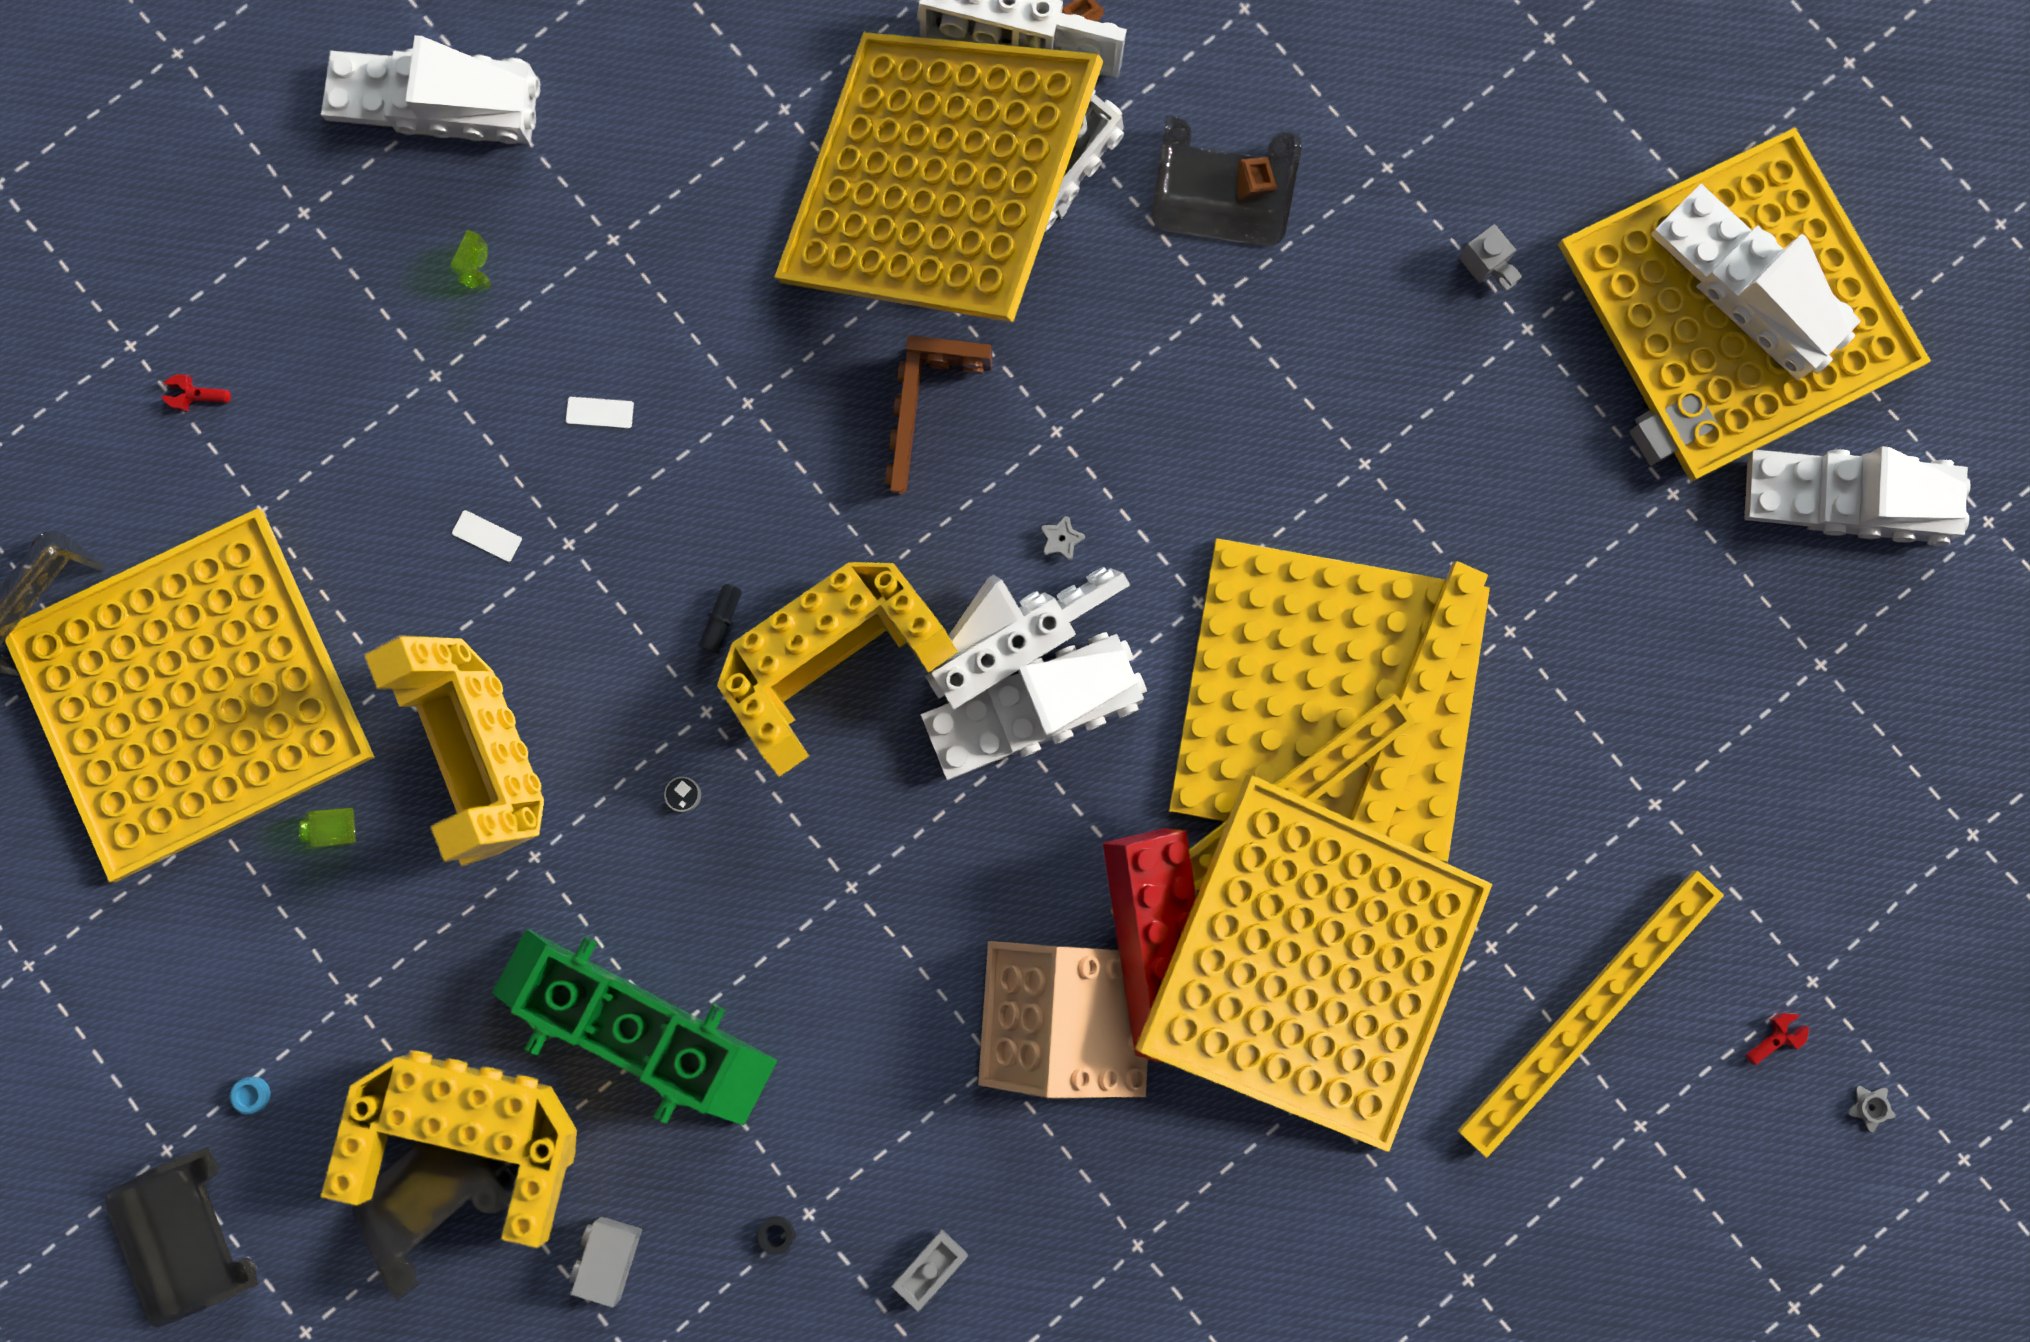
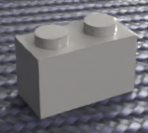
(1654, 438)
(605, 1261)

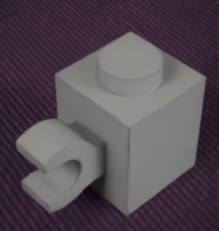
(1489, 256)

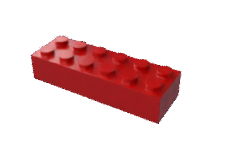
(1150, 905)

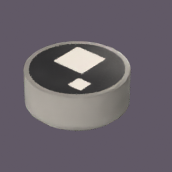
(682, 794)

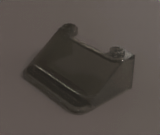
(1199, 189)
(32, 576)
(421, 1195)
(176, 1240)

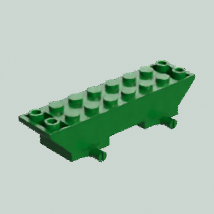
(633, 1029)

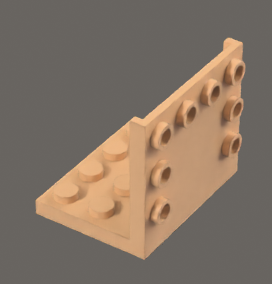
(1057, 1023)

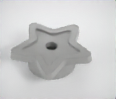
(1064, 547)
(1881, 1111)

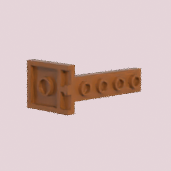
(939, 355)

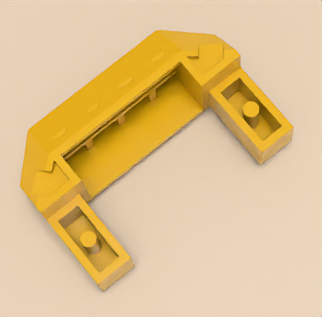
(814, 637)
(472, 741)
(464, 1112)

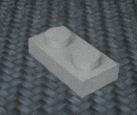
(929, 1270)

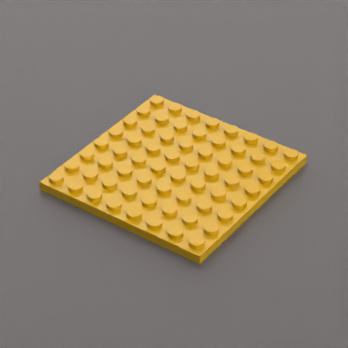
(940, 173)
(1687, 345)
(1296, 657)
(186, 695)
(1314, 964)

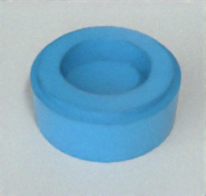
(250, 1095)

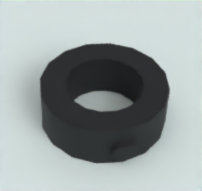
(763, 1241)

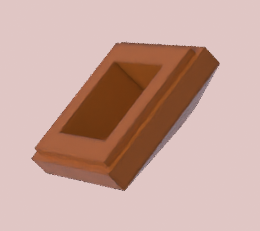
(1086, 8)
(1254, 178)

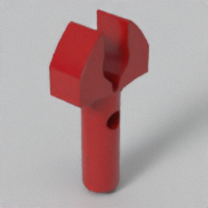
(192, 393)
(1778, 1038)

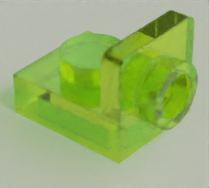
(469, 256)
(328, 828)

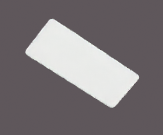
(599, 412)
(486, 535)

